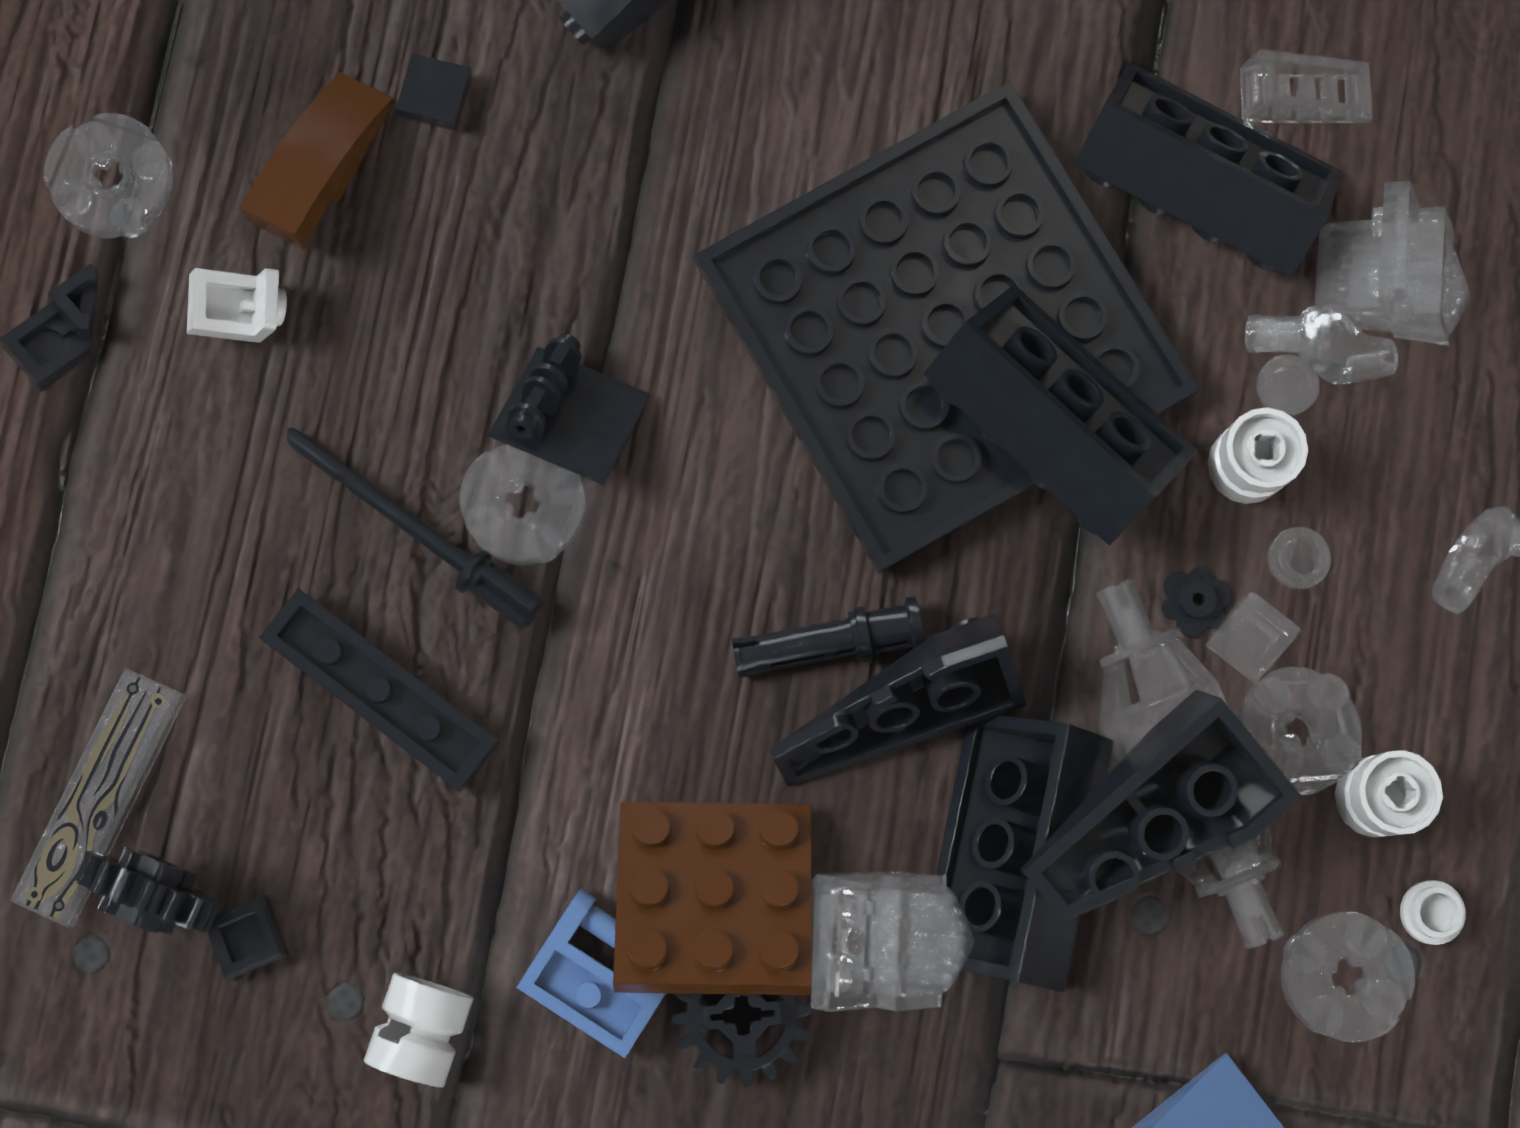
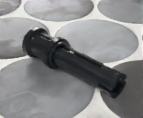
(858, 635)

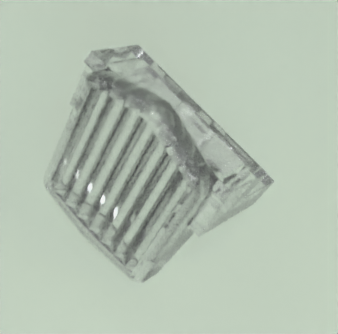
(1394, 269)
(885, 940)

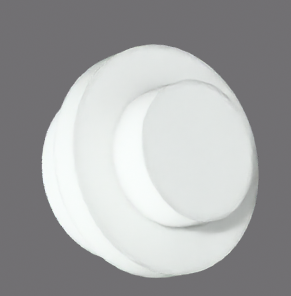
(1432, 912)

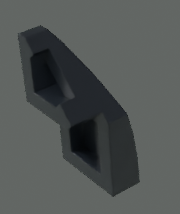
(59, 333)

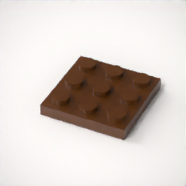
(713, 899)

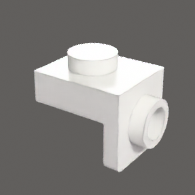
(235, 304)

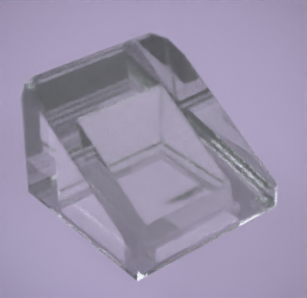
(1253, 636)

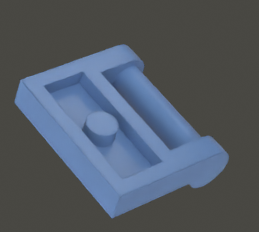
(581, 986)

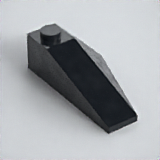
(928, 692)

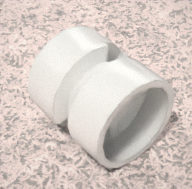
(1257, 455)
(1389, 794)
(418, 1030)

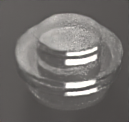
(1287, 384)
(1299, 558)

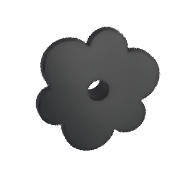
(1179, 606)

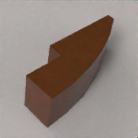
(316, 159)

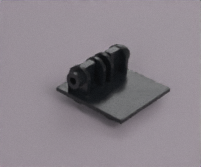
(569, 412)

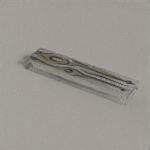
(98, 795)

